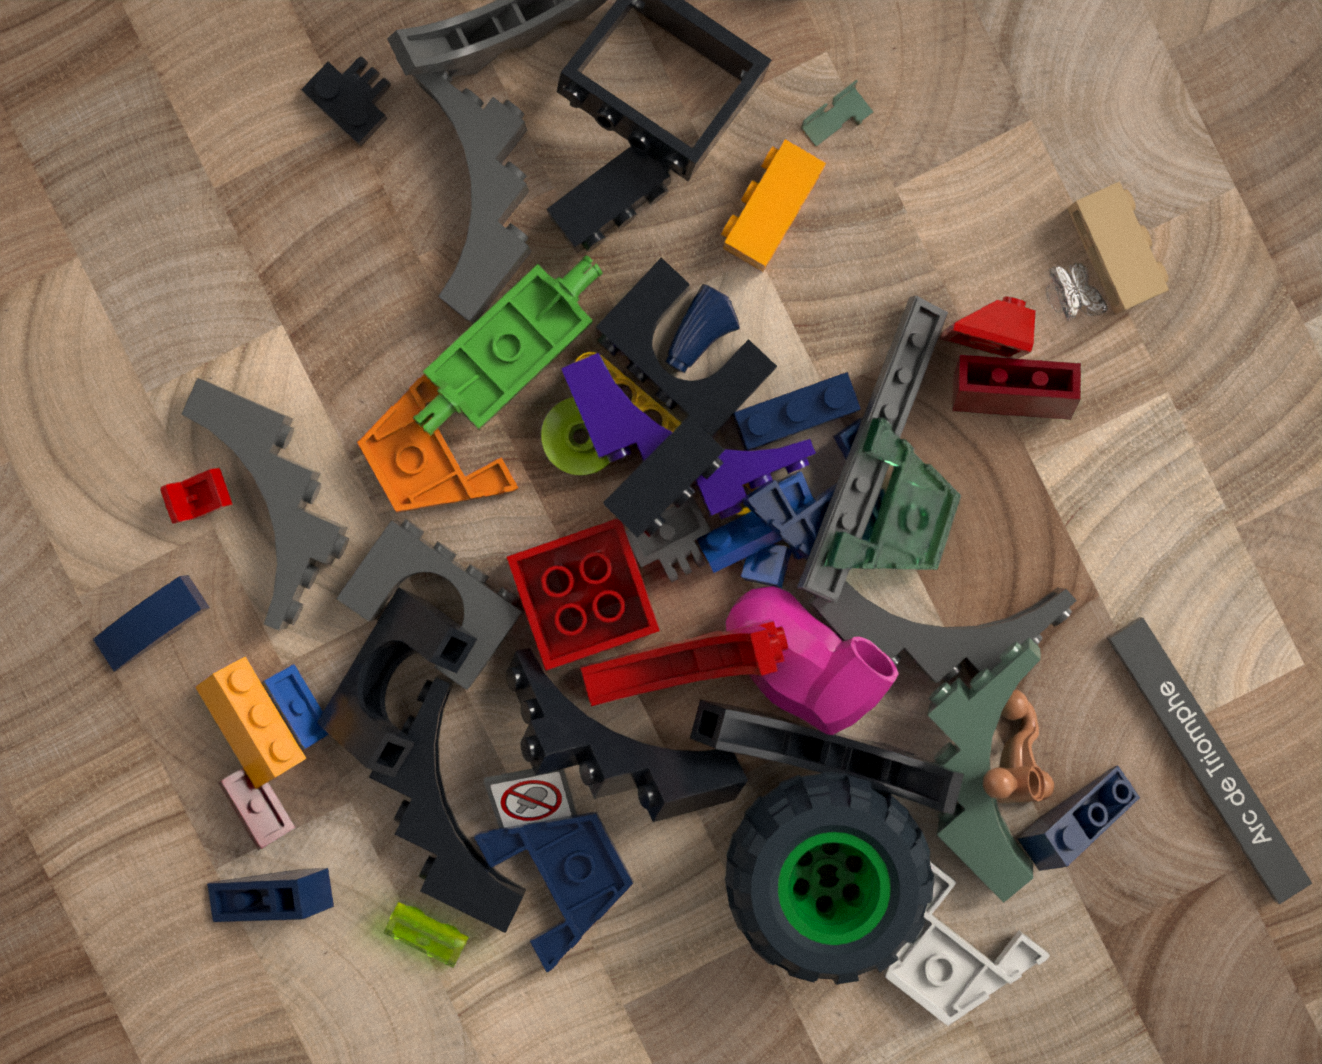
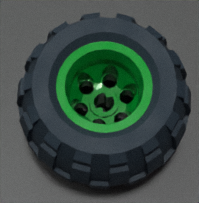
(855, 930)

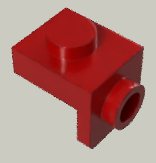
(196, 496)

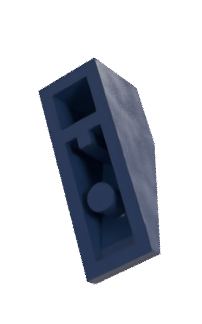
(271, 896)

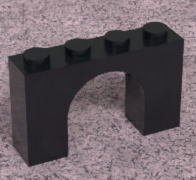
(631, 330)
(358, 710)

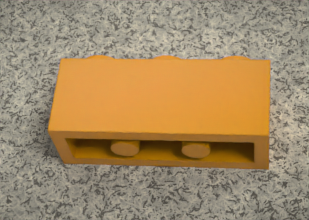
(772, 204)
(250, 722)

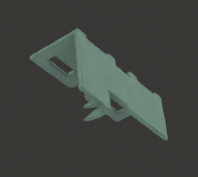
(828, 123)

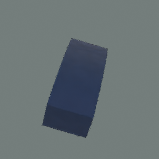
(151, 622)

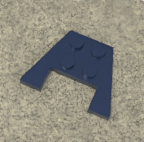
(801, 527)
(577, 866)

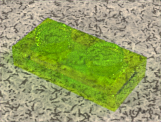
(426, 934)

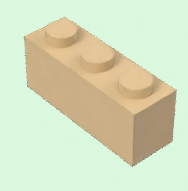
(1118, 247)

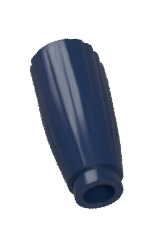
(704, 322)

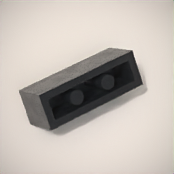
(609, 198)
(665, 478)

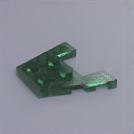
(913, 514)

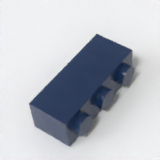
(796, 411)

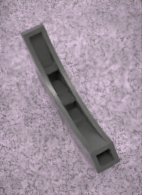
(477, 37)
(491, 250)
(287, 487)
(940, 648)

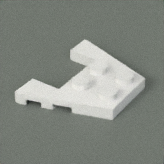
(948, 972)

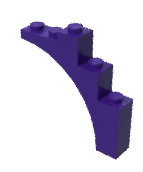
(618, 424)

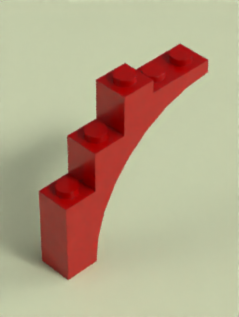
(708, 656)

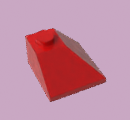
(997, 328)

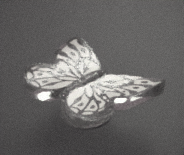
(1071, 292)

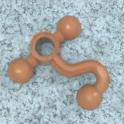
(1018, 776)

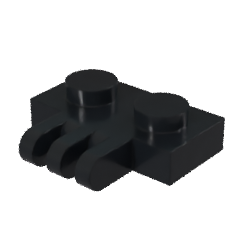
(349, 98)

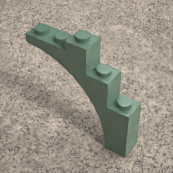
(970, 719)

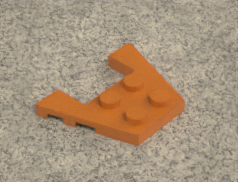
(420, 468)

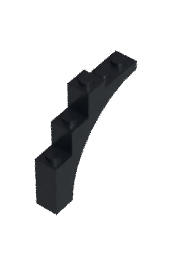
(805, 746)
(612, 763)
(458, 872)

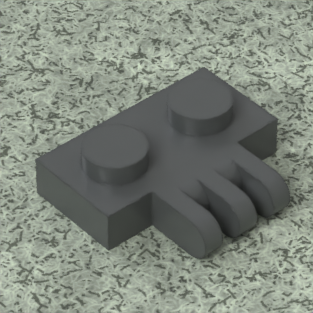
(673, 539)

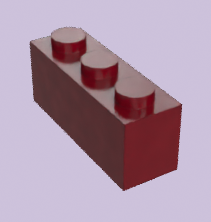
(1016, 387)

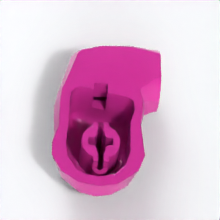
(822, 676)

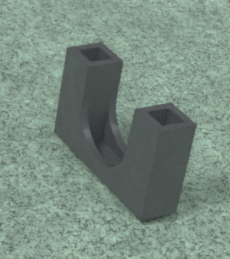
(402, 553)

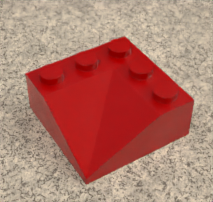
(583, 593)

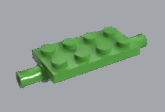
(508, 346)

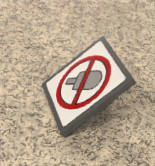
(528, 797)

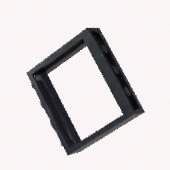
(642, 133)

